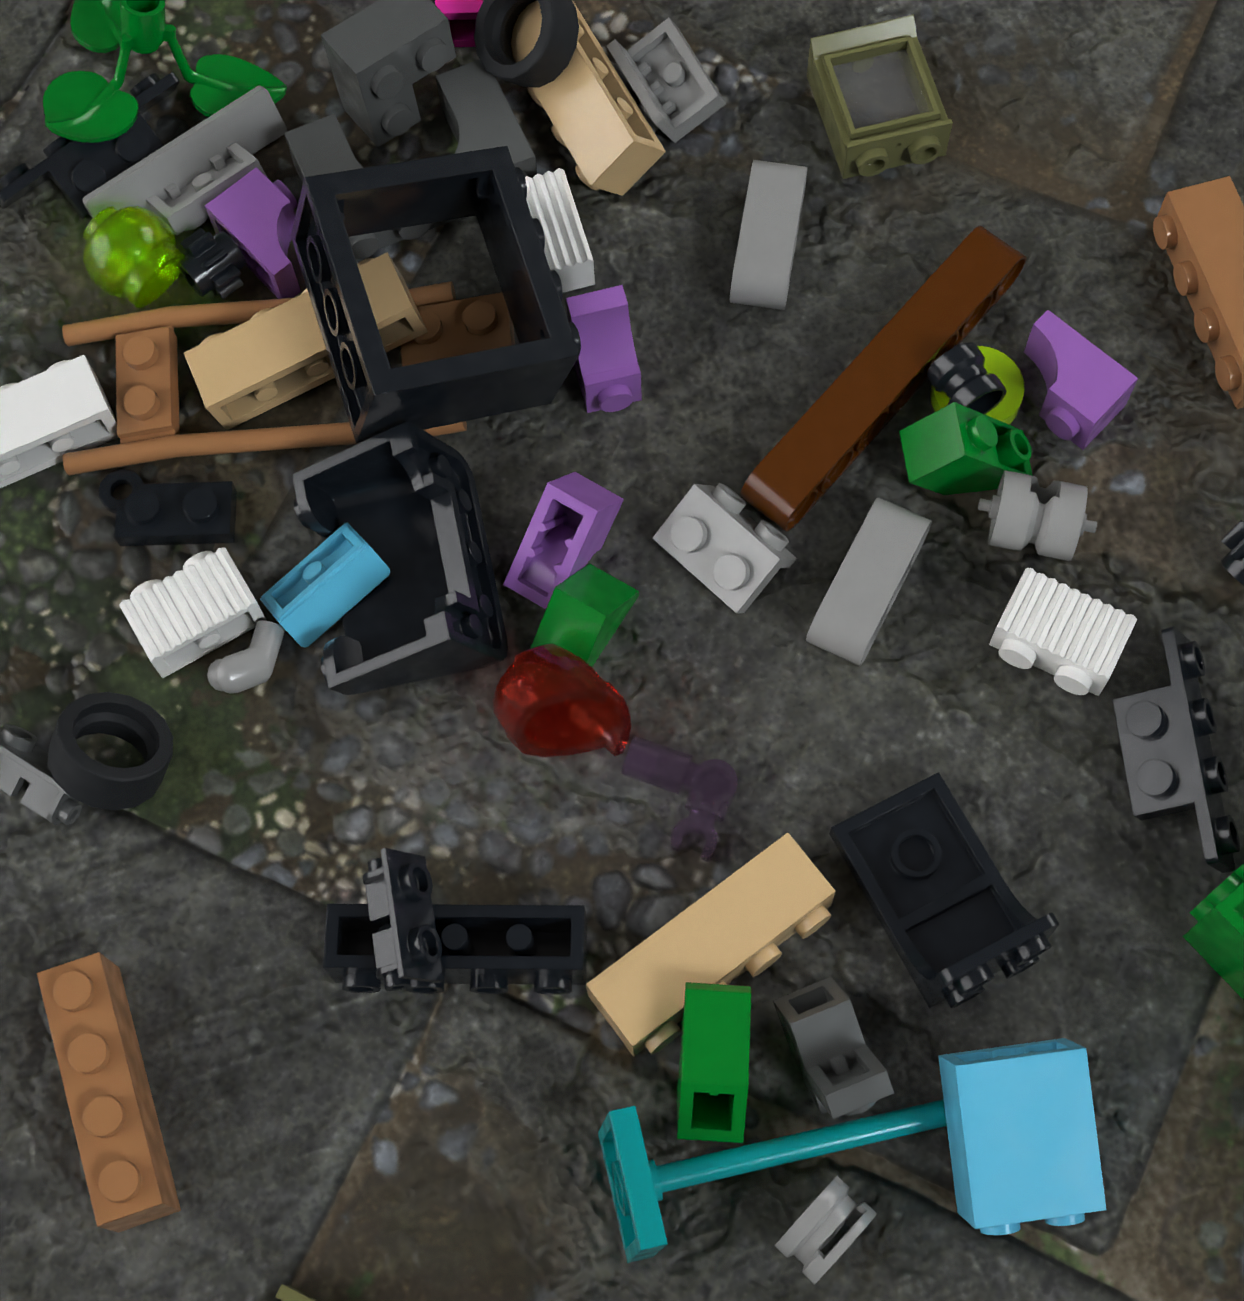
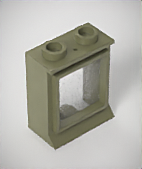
(877, 97)

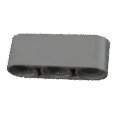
(768, 235)
(868, 581)

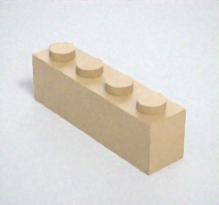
(591, 110)
(283, 349)
(712, 943)

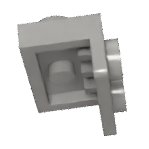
(667, 80)
(724, 544)

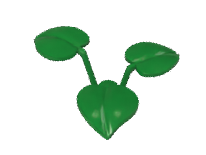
(92, 110)

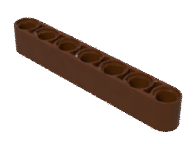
(881, 379)

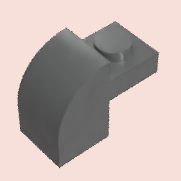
(831, 1050)

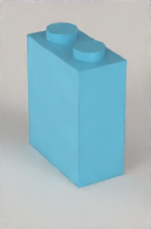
(1022, 1135)

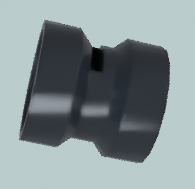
(965, 380)

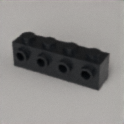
(479, 947)

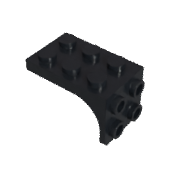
(939, 893)

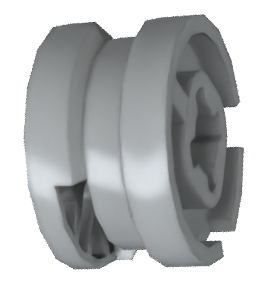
(820, 1224)

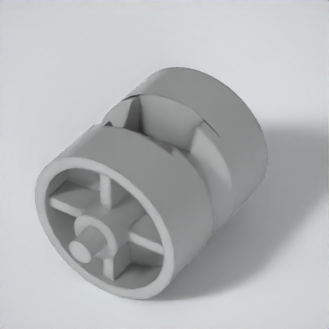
(1036, 515)

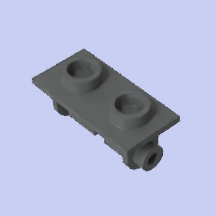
(25, 761)

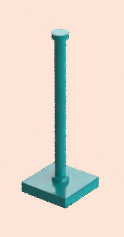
(639, 1183)

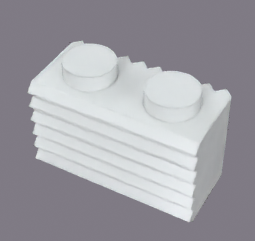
(565, 240)
(191, 611)
(1062, 633)

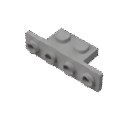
(196, 165)

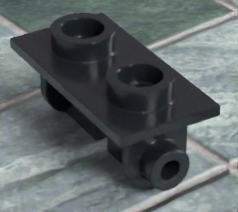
(401, 891)

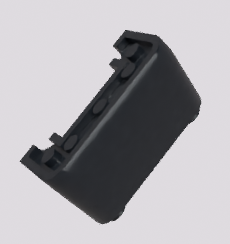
(426, 523)

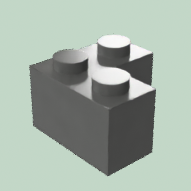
(381, 56)

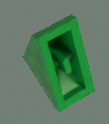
(585, 613)

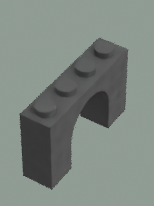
(475, 114)

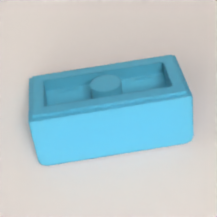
(325, 585)

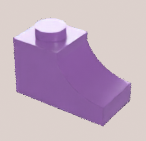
(260, 222)
(607, 357)
(1081, 381)
(562, 536)

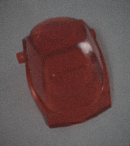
(559, 705)

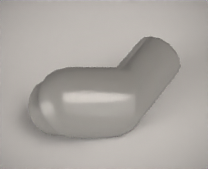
(249, 666)

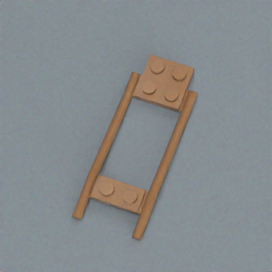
(149, 374)

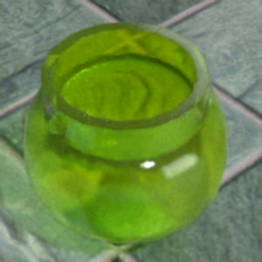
(131, 254)

